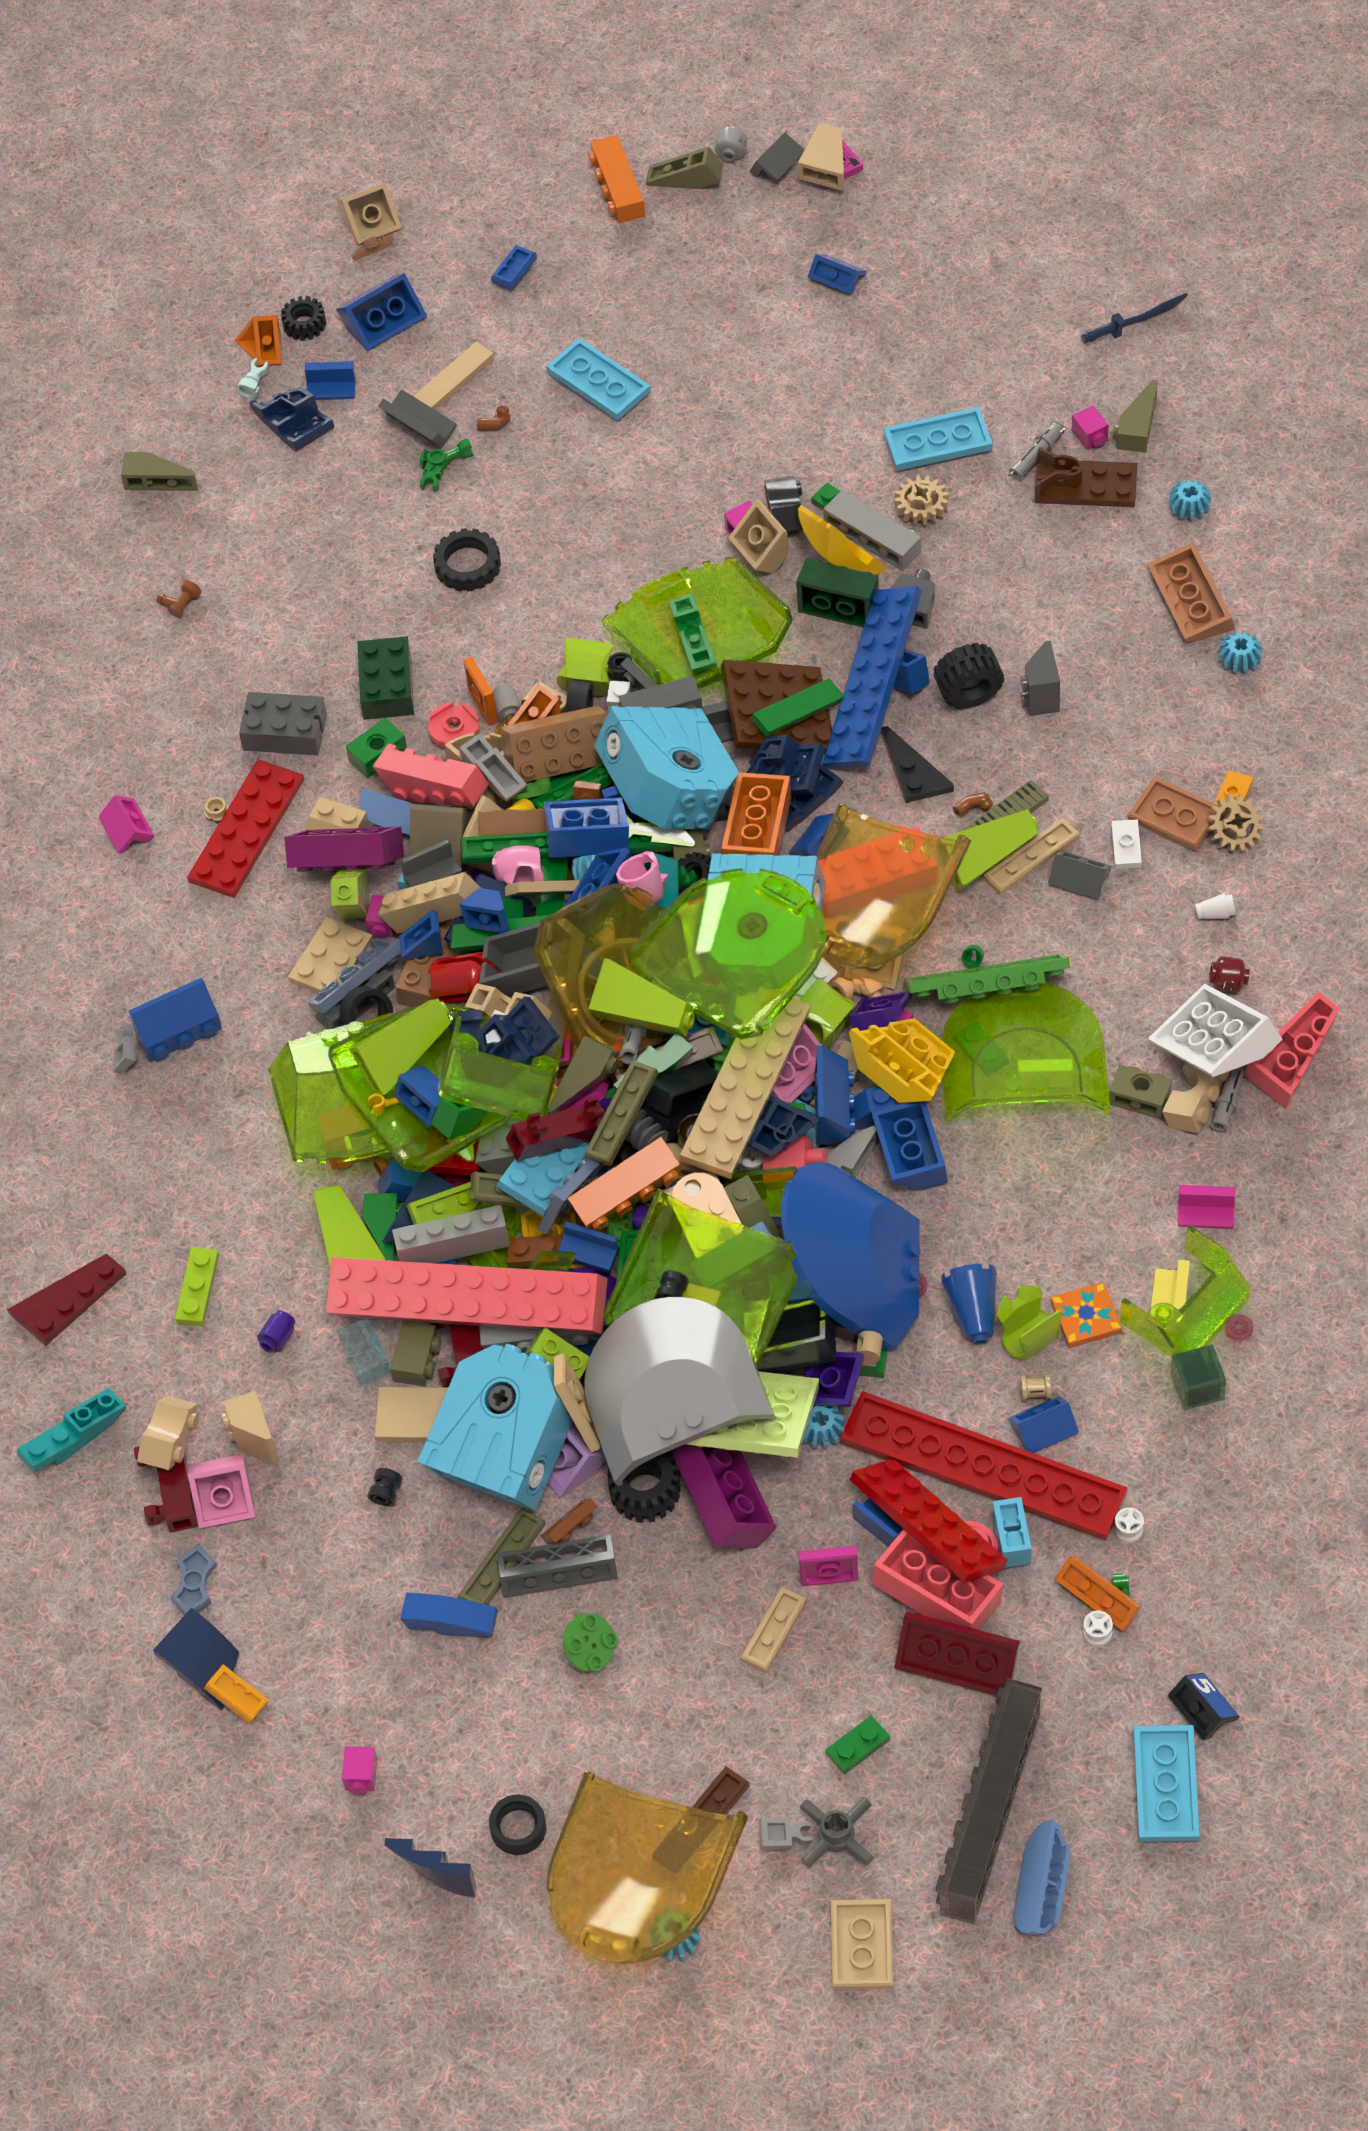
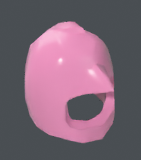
(517, 865)
(634, 874)

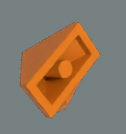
(262, 339)
(538, 705)

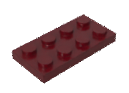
(955, 1653)

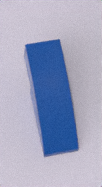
(448, 1615)

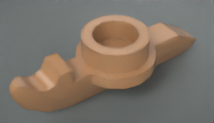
(372, 245)

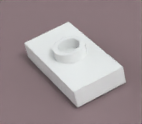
(1126, 844)

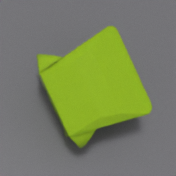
(586, 663)
(827, 1013)
(1025, 1324)

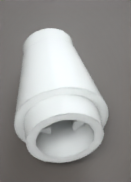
(1216, 908)

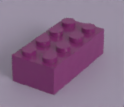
(344, 848)
(725, 1495)

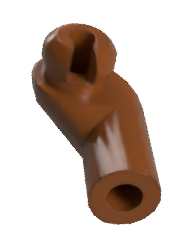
(495, 422)
(970, 801)

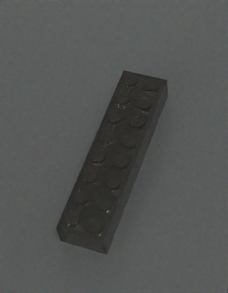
(989, 1801)

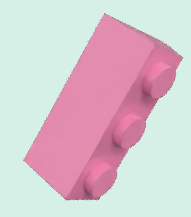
(799, 1067)

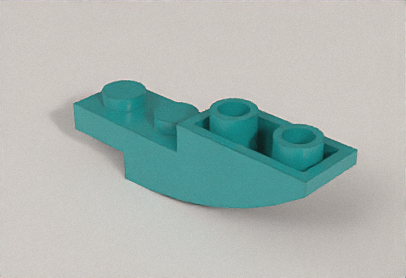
(73, 1433)

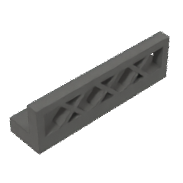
(557, 1570)

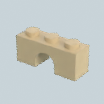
(490, 999)
(1191, 1108)

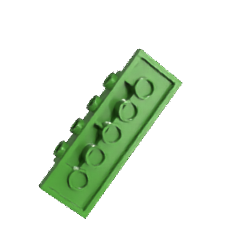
(988, 978)

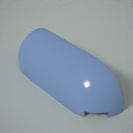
(386, 810)
(1042, 1880)

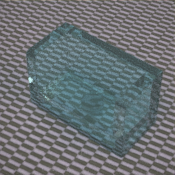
(364, 1352)

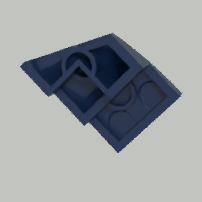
(291, 417)
(786, 758)
(803, 805)
(519, 1034)
(780, 1126)
(425, 1186)
(197, 1652)
(434, 1865)

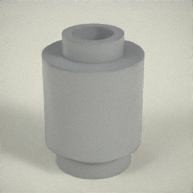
(506, 701)

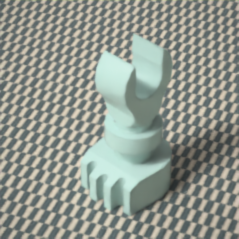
(248, 386)

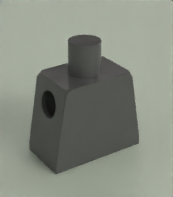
(927, 597)

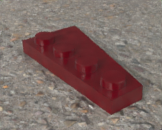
(62, 1302)

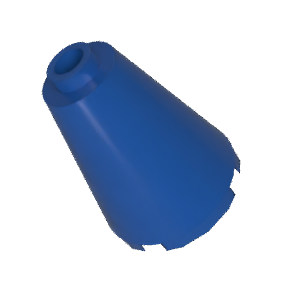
(973, 1300)

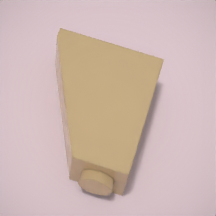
(823, 158)

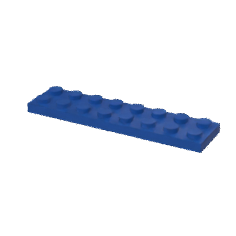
(872, 678)

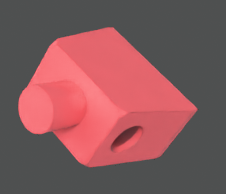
(796, 1154)

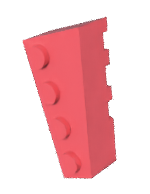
(429, 778)
(1289, 1061)

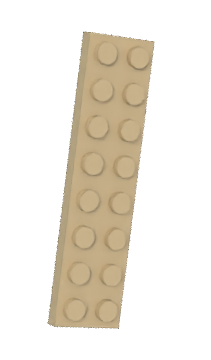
(742, 1094)

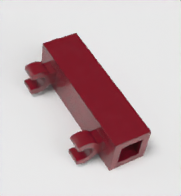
(555, 1131)
(465, 1344)
(176, 1498)

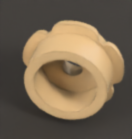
(213, 804)

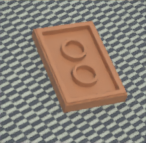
(1173, 813)

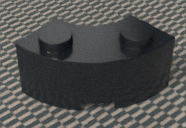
(784, 501)

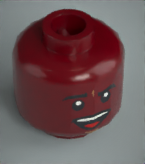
(1228, 974)

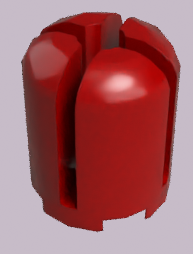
(456, 977)

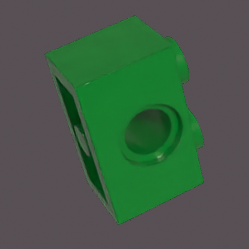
(368, 746)

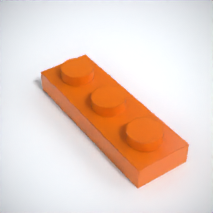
(1097, 1592)

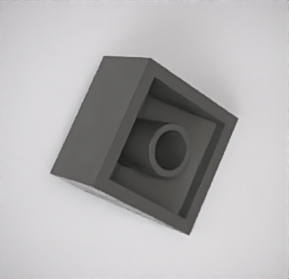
(1041, 683)

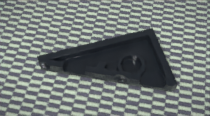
(914, 773)

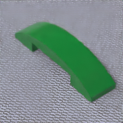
(692, 633)

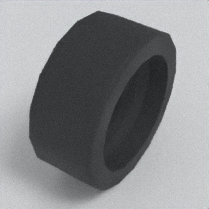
(579, 696)
(353, 997)
(514, 1803)

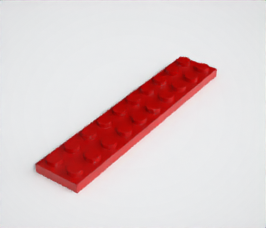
(984, 1465)

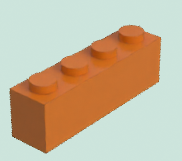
(617, 179)

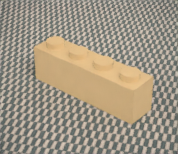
(409, 905)

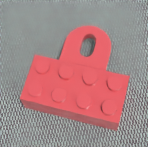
(930, 1588)

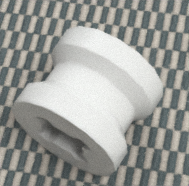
(750, 1164)
(1130, 1518)
(1097, 1622)

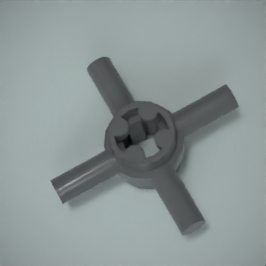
(836, 1821)

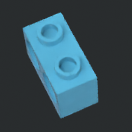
(1012, 1531)

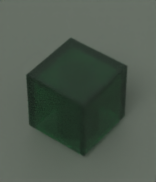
(1198, 1377)

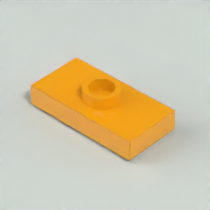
(1234, 784)
(236, 1694)

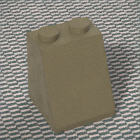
(436, 824)

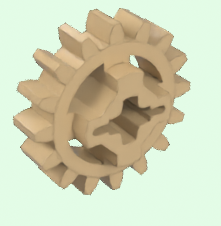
(921, 500)
(1234, 813)

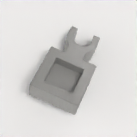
(125, 1051)
(778, 1833)

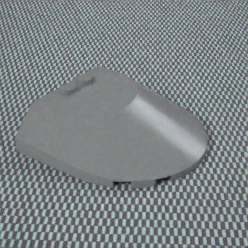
(668, 1379)

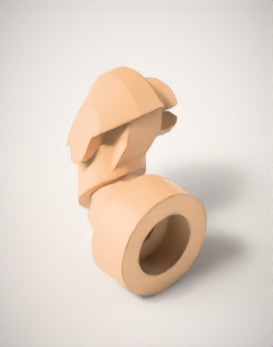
(861, 985)

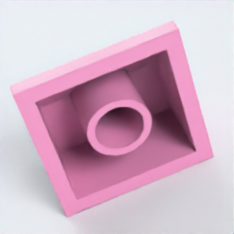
(221, 1491)

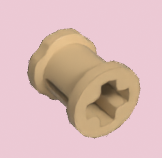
(1035, 1387)

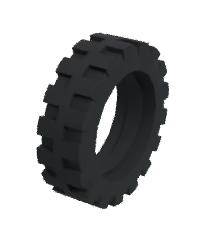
(467, 580)

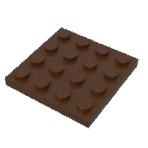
(758, 685)

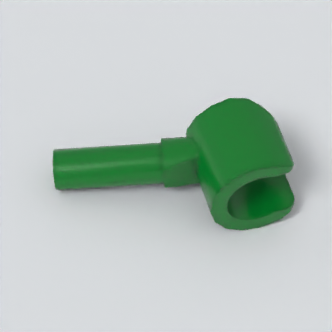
(1121, 1581)

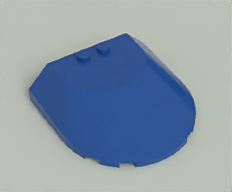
(853, 1251)

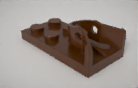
(1090, 483)

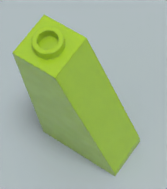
(992, 844)
(350, 893)
(637, 1002)
(399, 1045)
(342, 1227)

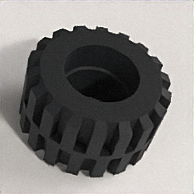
(968, 675)
(651, 1501)

